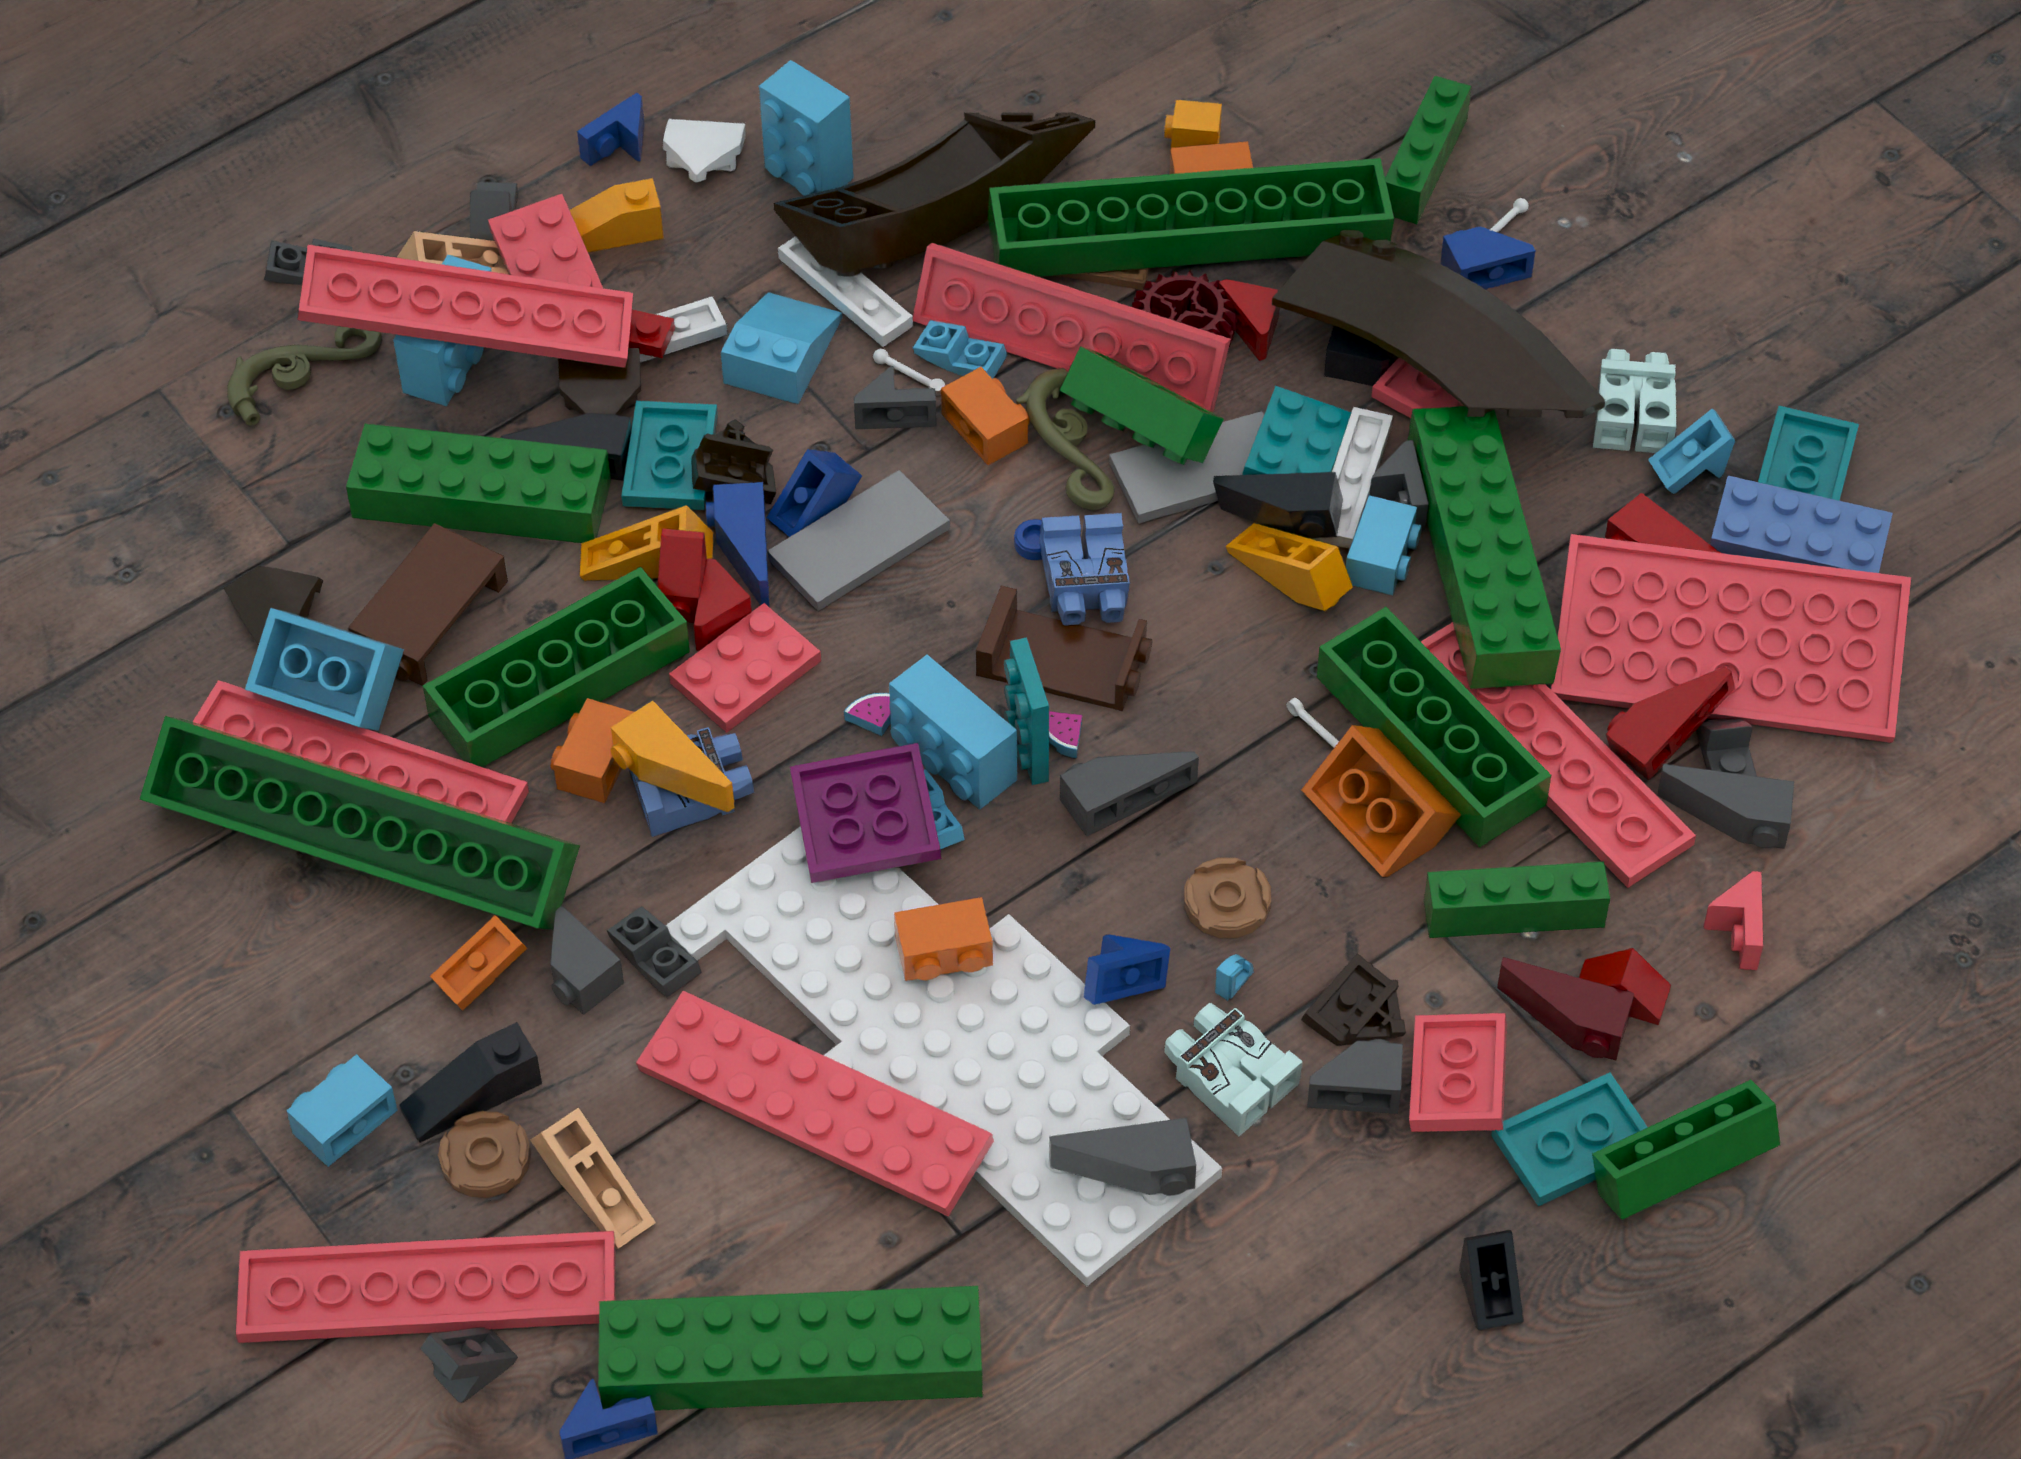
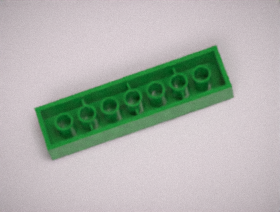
(1484, 550)
(792, 1348)

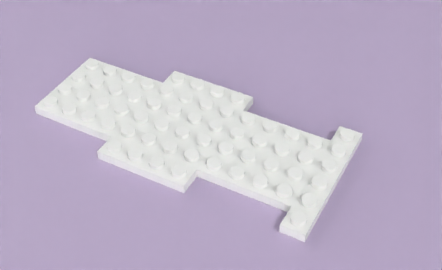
(989, 1045)

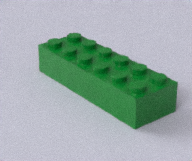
(479, 483)
(555, 666)
(1436, 722)

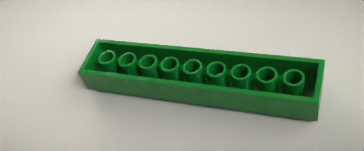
(1186, 217)
(360, 822)

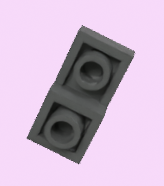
(287, 261)
(653, 952)

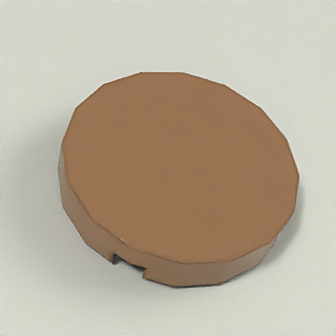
(1227, 898)
(484, 1154)

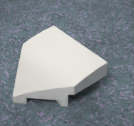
(702, 146)

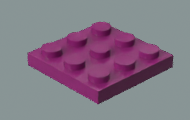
(865, 812)

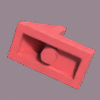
(1740, 912)

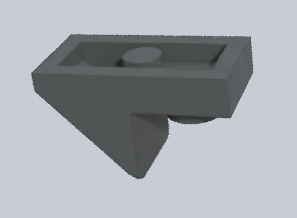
(487, 202)
(885, 407)
(1402, 481)
(1726, 745)
(467, 1359)

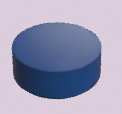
(1027, 539)

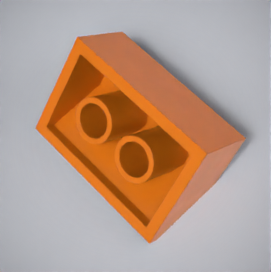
(1379, 800)

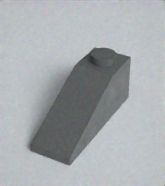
(1122, 785)
(1737, 804)
(1135, 1157)

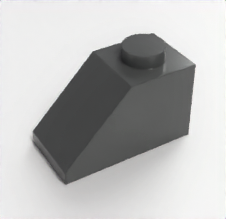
(581, 964)
(1360, 1079)

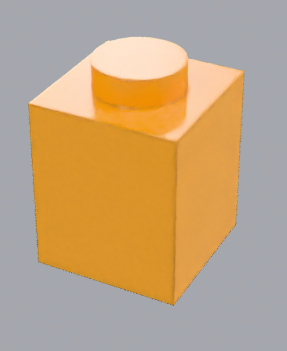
(1194, 124)

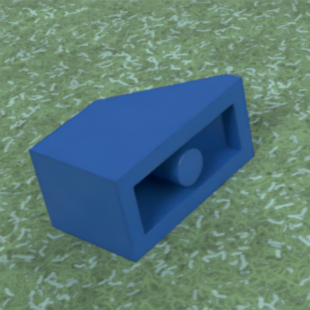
(1487, 257)
(814, 489)

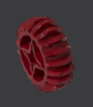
(1190, 302)

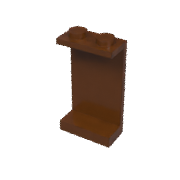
(429, 596)
(1069, 658)

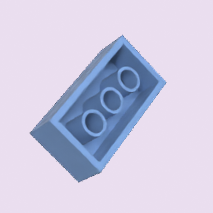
(1798, 527)

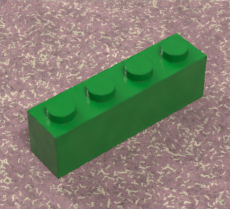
(1427, 147)
(1140, 405)
(1516, 899)
(1686, 1149)

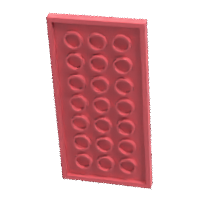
(1801, 639)

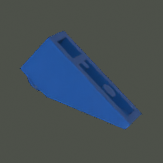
(741, 532)

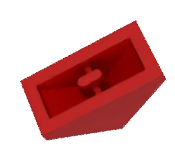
(1255, 314)
(719, 605)
(1631, 973)

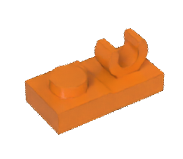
(478, 962)

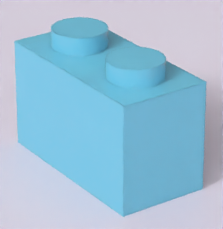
(1382, 544)
(341, 1110)

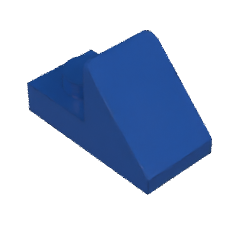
(614, 129)
(1125, 969)
(597, 1429)

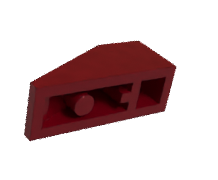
(1575, 1009)

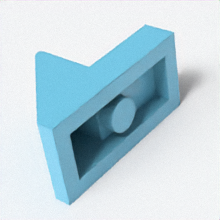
(1698, 448)

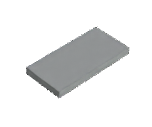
(1164, 487)
(858, 540)

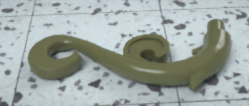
(297, 374)
(1064, 439)

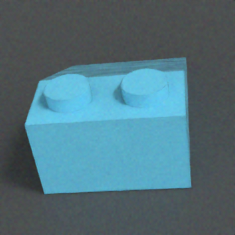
(778, 346)

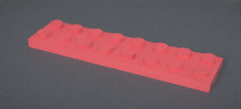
(465, 306)
(1053, 321)
(362, 751)
(1589, 782)
(816, 1103)
(424, 1286)

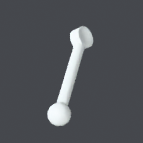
(1519, 206)
(881, 357)
(1296, 709)

